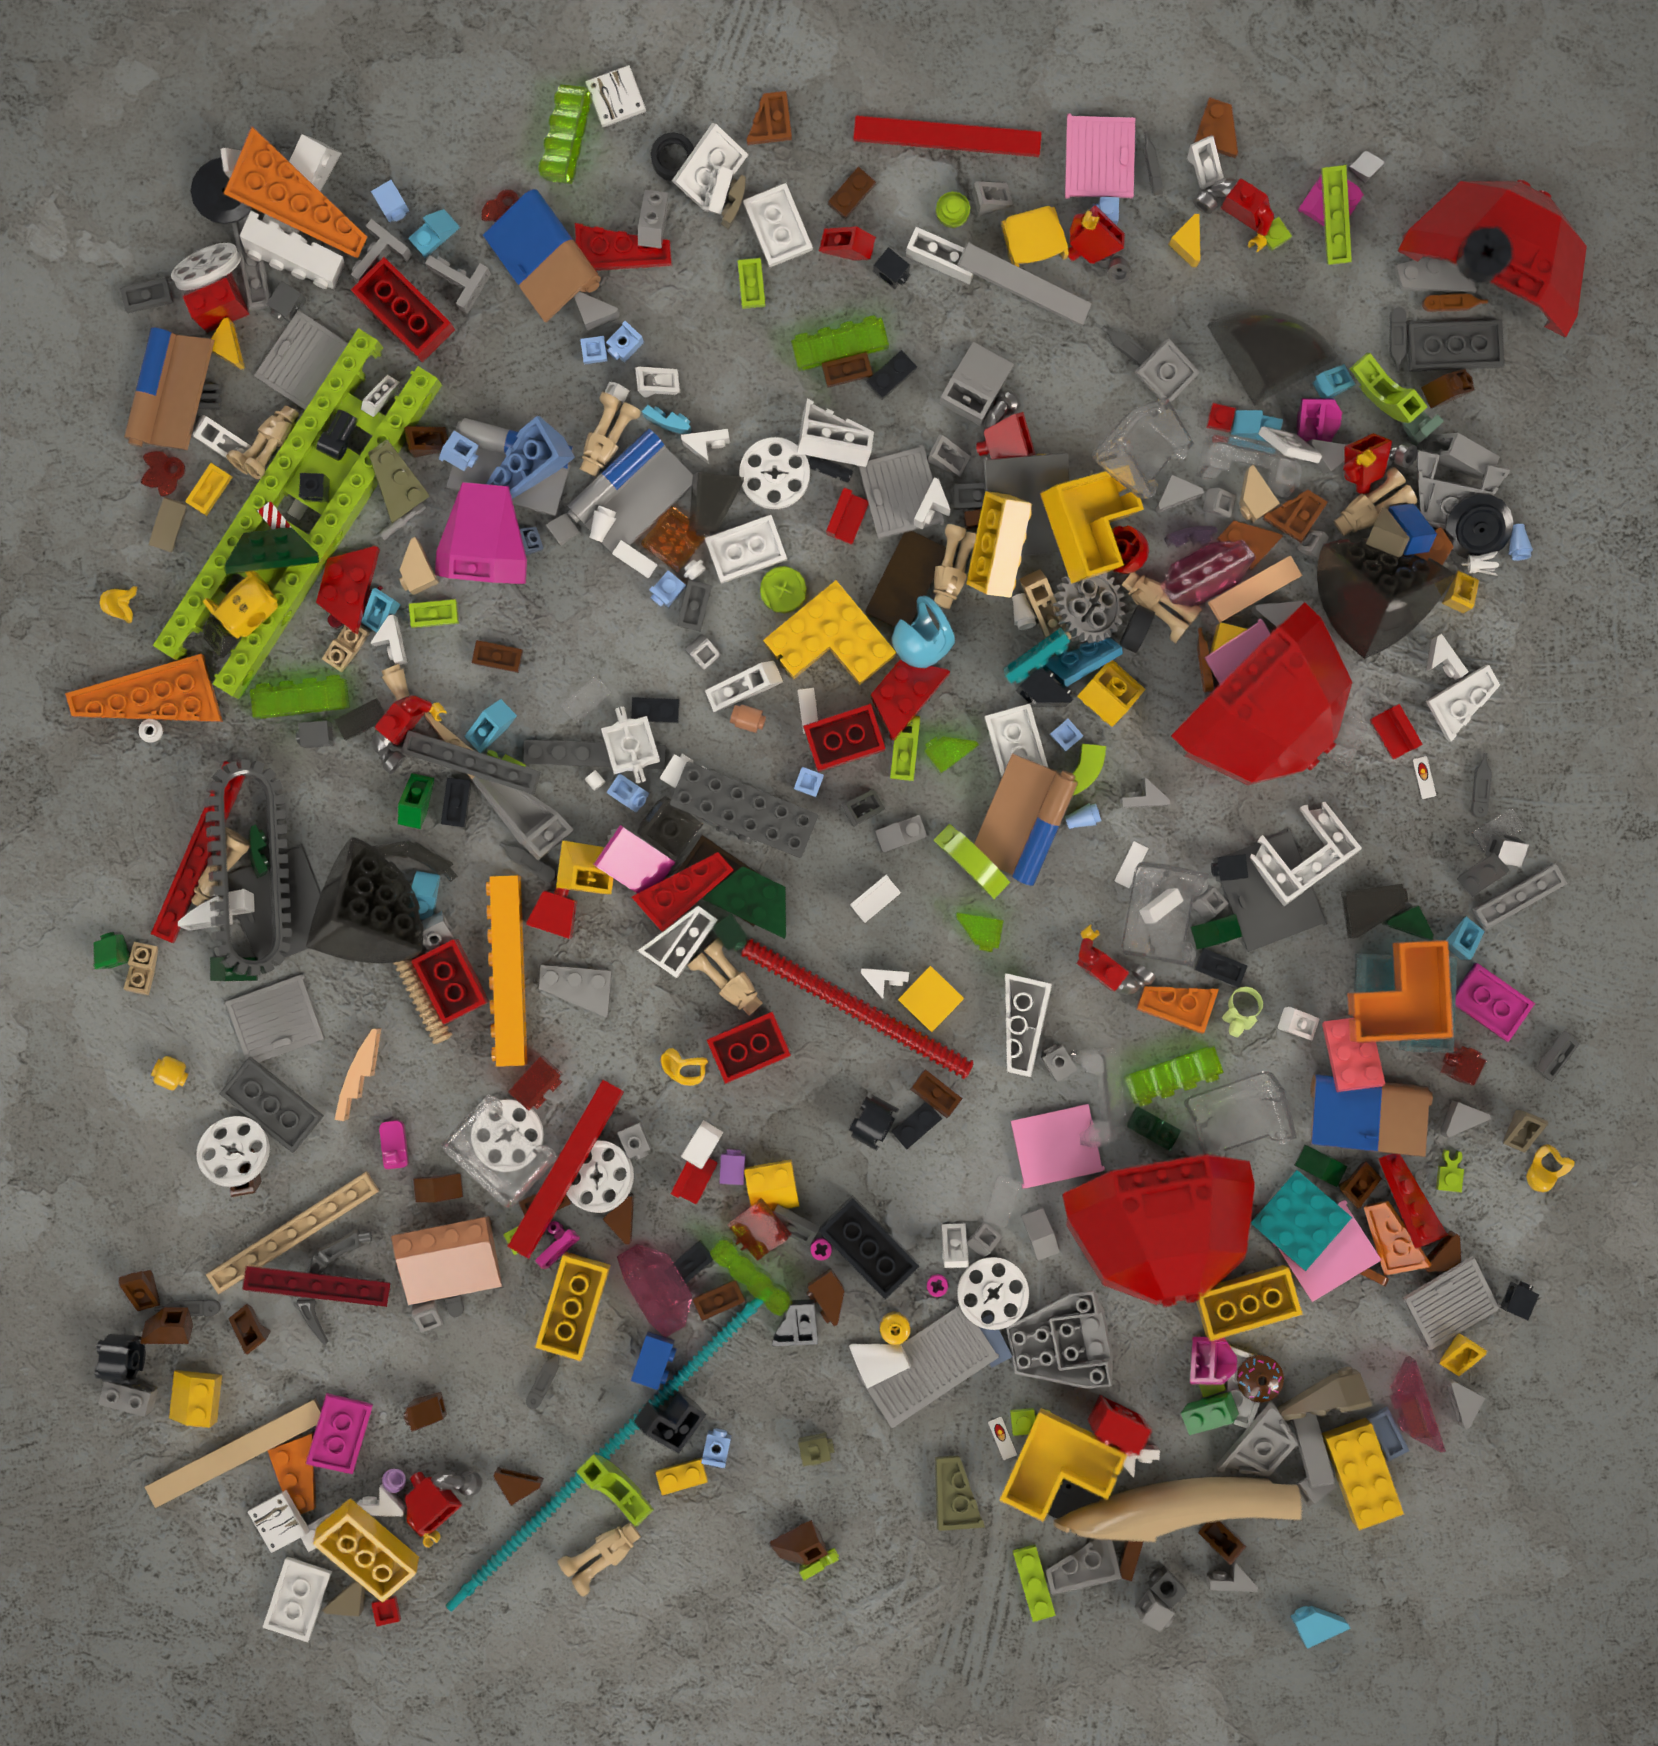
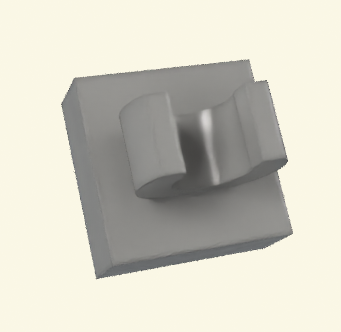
(1313, 543)

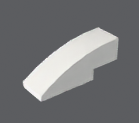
(200, 917)

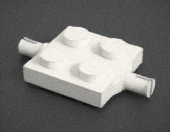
(630, 745)

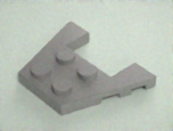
(1440, 496)

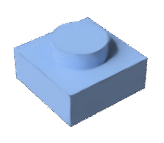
(594, 350)
(1066, 735)
(808, 782)

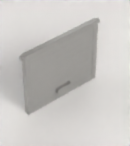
(301, 359)
(896, 490)
(275, 1019)
(1451, 1303)

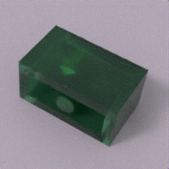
(731, 933)

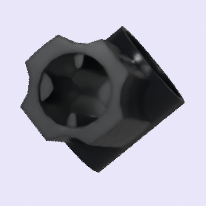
(334, 441)

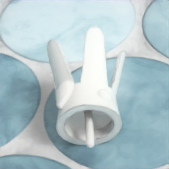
(1476, 563)

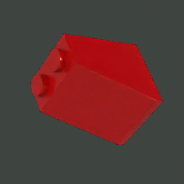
(215, 302)

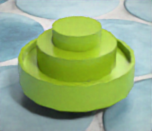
(952, 209)

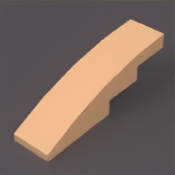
(1255, 589)
(362, 1065)

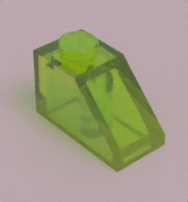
(947, 751)
(981, 930)

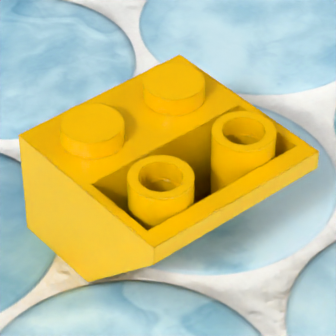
(577, 869)

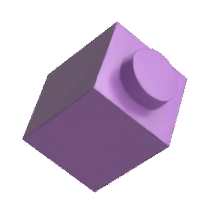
(732, 1167)

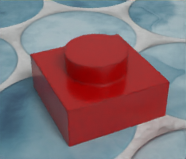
(1220, 417)
(386, 1612)

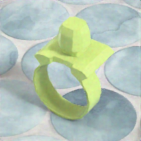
(1237, 1021)

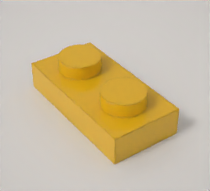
(208, 489)
(681, 1476)

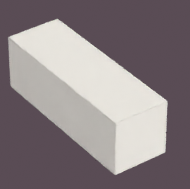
(717, 189)
(380, 396)
(1161, 905)

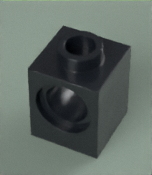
(892, 268)
(314, 487)
(1229, 868)
(1520, 1300)

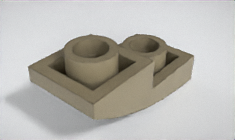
(735, 196)
(168, 524)

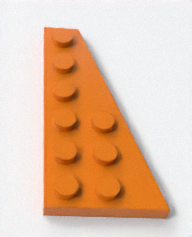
(278, 189)
(165, 692)

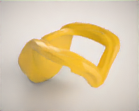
(116, 602)
(672, 1063)
(1541, 1178)

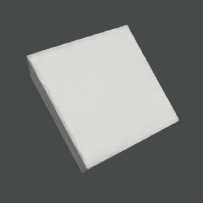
(617, 391)

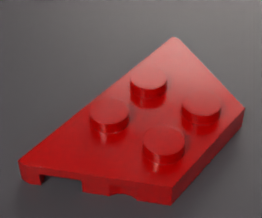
(347, 585)
(905, 693)

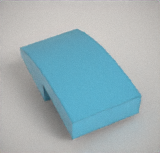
(672, 423)

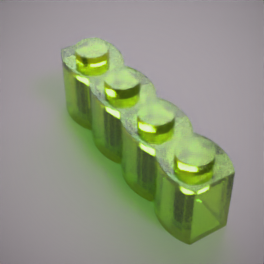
(565, 134)
(839, 343)
(300, 698)
(1172, 1075)
(756, 1279)

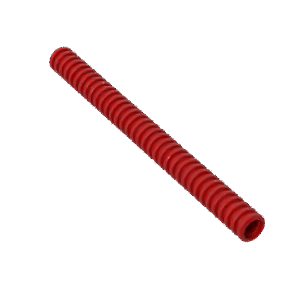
(857, 1008)

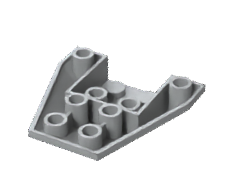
(1064, 1343)

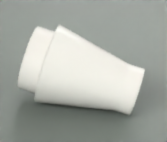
(602, 522)
(1023, 613)

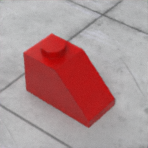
(847, 243)

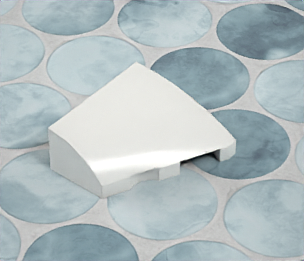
(879, 1361)

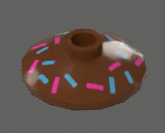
(1252, 1370)

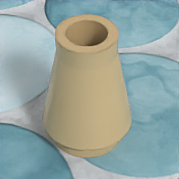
(396, 681)

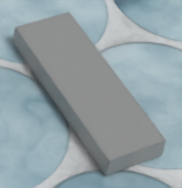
(1313, 1451)

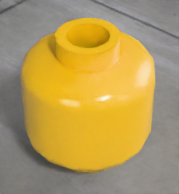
(169, 1073)
(888, 1322)

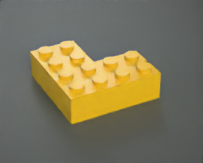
(1081, 522)
(832, 624)
(1055, 1452)

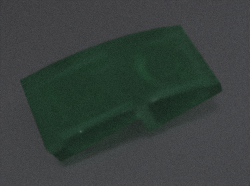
(1153, 1128)

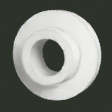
(694, 569)
(157, 733)

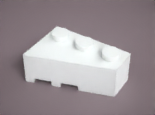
(833, 438)
(680, 942)

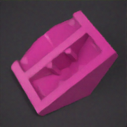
(1318, 419)
(1212, 1361)

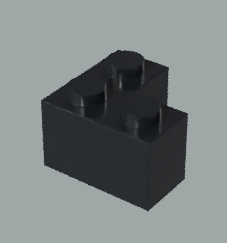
(672, 1426)

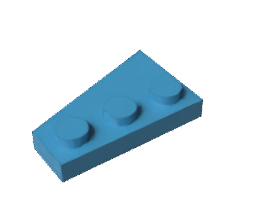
(1076, 664)

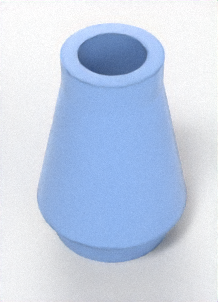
(1519, 546)
(1084, 816)

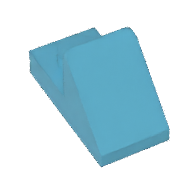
(434, 232)
(1333, 382)
(1249, 422)
(426, 889)

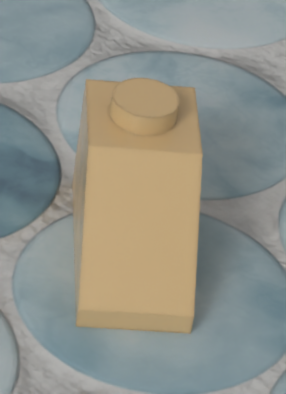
(1256, 496)
(416, 569)

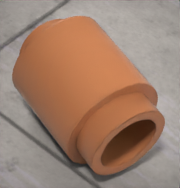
(747, 718)

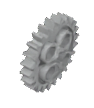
(1089, 605)

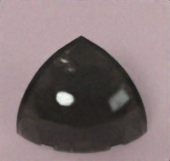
(1270, 350)
(1376, 595)
(366, 910)

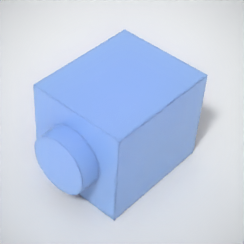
(390, 201)

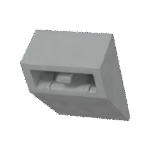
(976, 383)

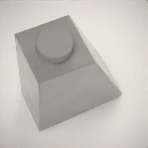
(1461, 454)

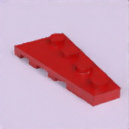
(619, 249)
(678, 893)
(1414, 1207)

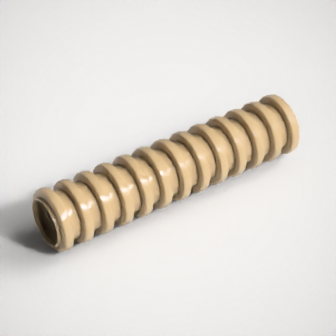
(423, 1002)

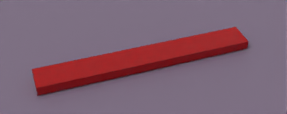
(947, 136)
(191, 868)
(565, 1169)

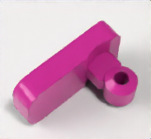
(393, 1144)
(564, 1242)

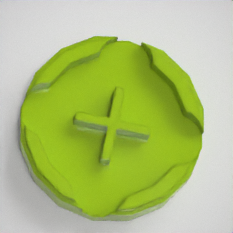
(783, 589)

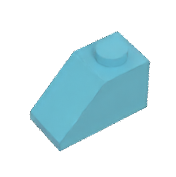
(490, 725)
(1317, 1625)

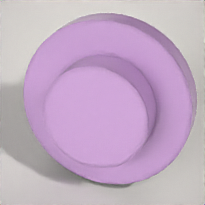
(393, 1480)

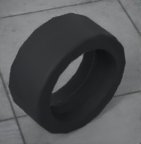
(659, 144)
(1137, 628)

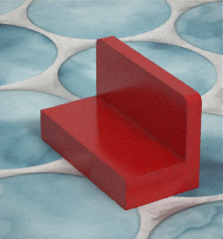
(847, 517)
(1396, 731)
(693, 1180)

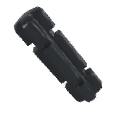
(830, 468)

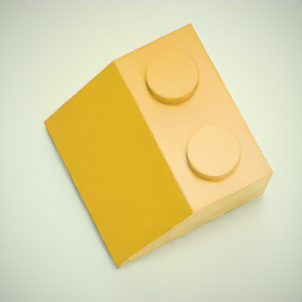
(1111, 693)
(773, 1184)
(195, 1398)

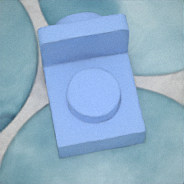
(667, 589)
(628, 793)

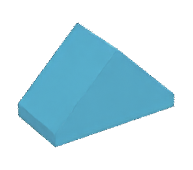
(378, 609)
(1465, 939)

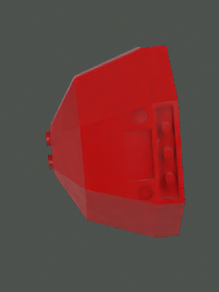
(1545, 246)
(1274, 707)
(1164, 1226)

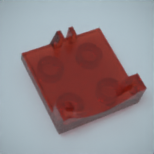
(759, 1229)

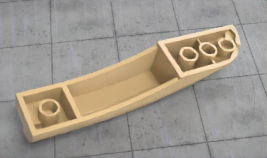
(1176, 1504)

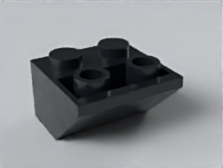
(1043, 691)

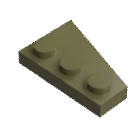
(396, 481)
(954, 1497)

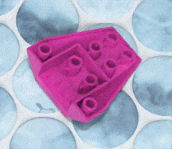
(482, 537)

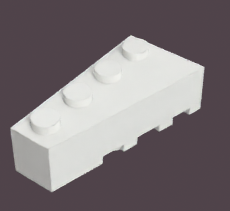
(313, 161)
(291, 252)
(1025, 1018)

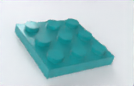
(1036, 656)
(1301, 1220)

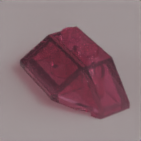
(1207, 572)
(656, 1288)
(1414, 1406)

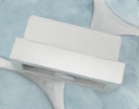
(875, 898)

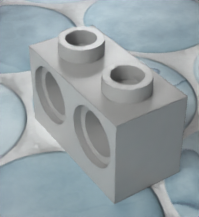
(652, 219)
(130, 1398)

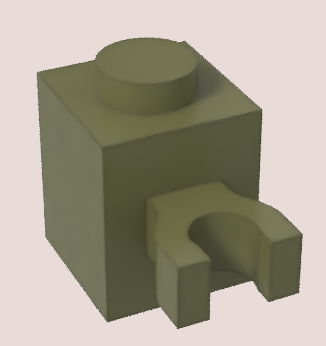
(815, 1449)

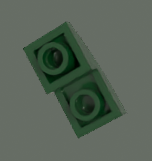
(257, 843)

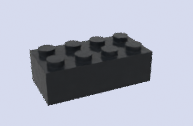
(869, 1247)

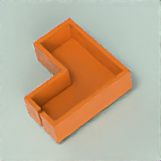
(1417, 1006)

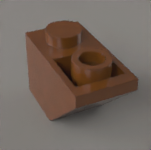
(1448, 388)
(829, 1294)
(168, 1326)
(425, 1411)
(801, 1544)

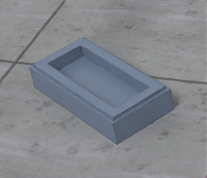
(996, 1341)
(1388, 1434)

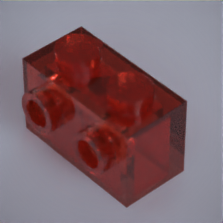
(1463, 1065)
(536, 1083)

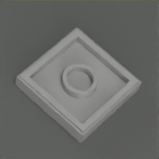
(1167, 371)

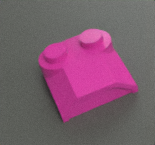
(1313, 203)

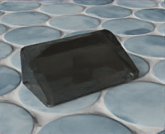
(219, 637)

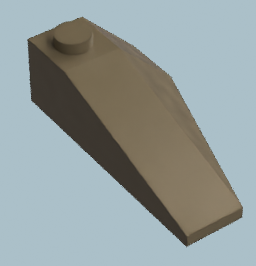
(1337, 1391)

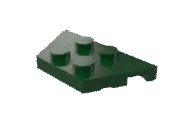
(270, 550)
(753, 900)

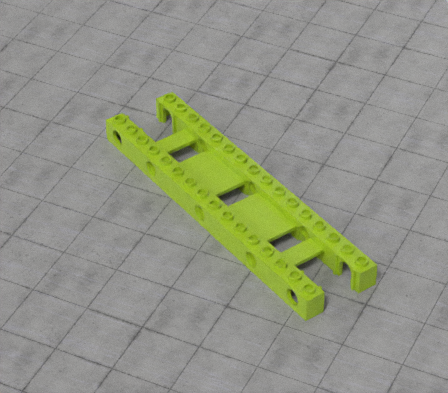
(349, 490)

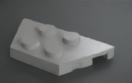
(1261, 1445)

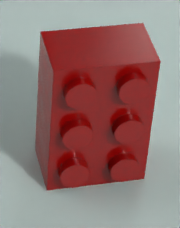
(844, 738)
(450, 981)
(749, 1047)
(1119, 1426)

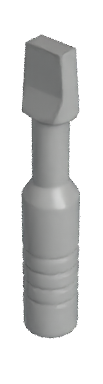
(399, 523)

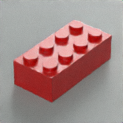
(403, 309)

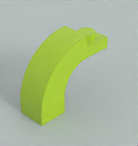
(1387, 395)
(1089, 765)
(972, 861)
(609, 1479)

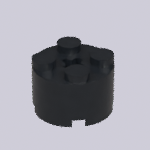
(1489, 241)
(873, 1122)
(120, 1358)

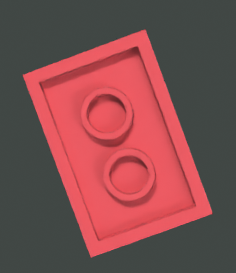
(1352, 1063)

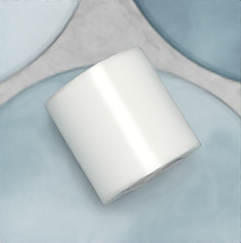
(595, 780)

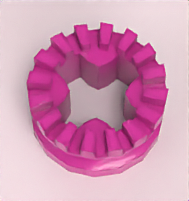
(819, 1256)
(934, 1278)

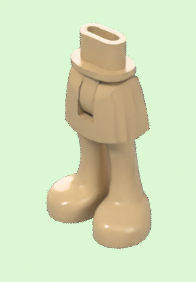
(271, 435)
(601, 449)
(1362, 512)
(946, 578)
(1149, 593)
(236, 847)
(738, 988)
(613, 1547)

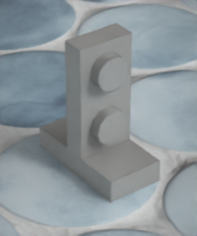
(378, 250)
(470, 287)

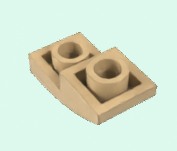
(345, 647)
(142, 968)

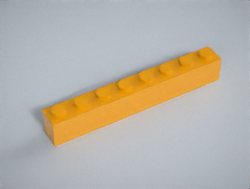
(508, 971)

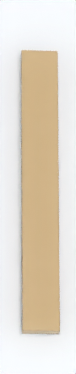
(293, 1231)
(234, 1453)

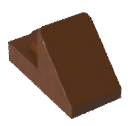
(1360, 1184)
(140, 1289)
(248, 1329)

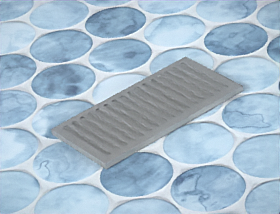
(940, 1360)

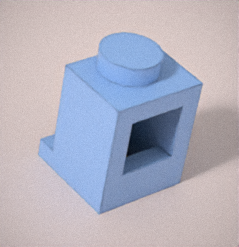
(1109, 207)
(624, 352)
(459, 451)
(715, 1458)

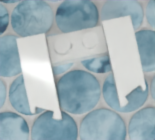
(1338, 849)

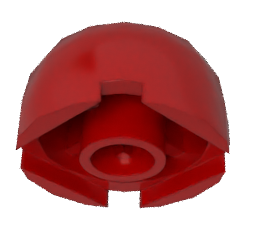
(1132, 548)

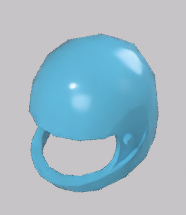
(922, 643)

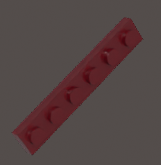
(316, 1286)

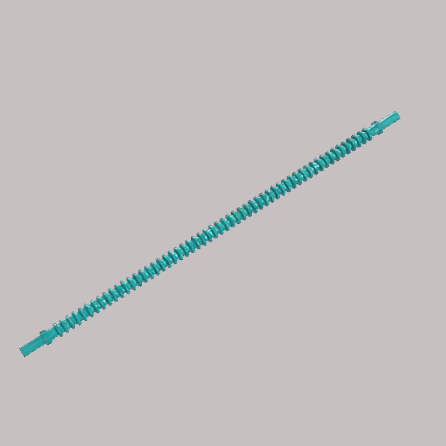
(575, 1482)

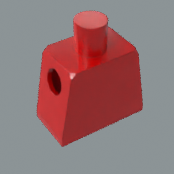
(554, 913)

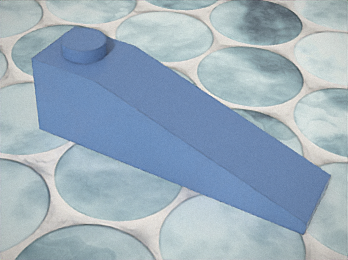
(532, 458)

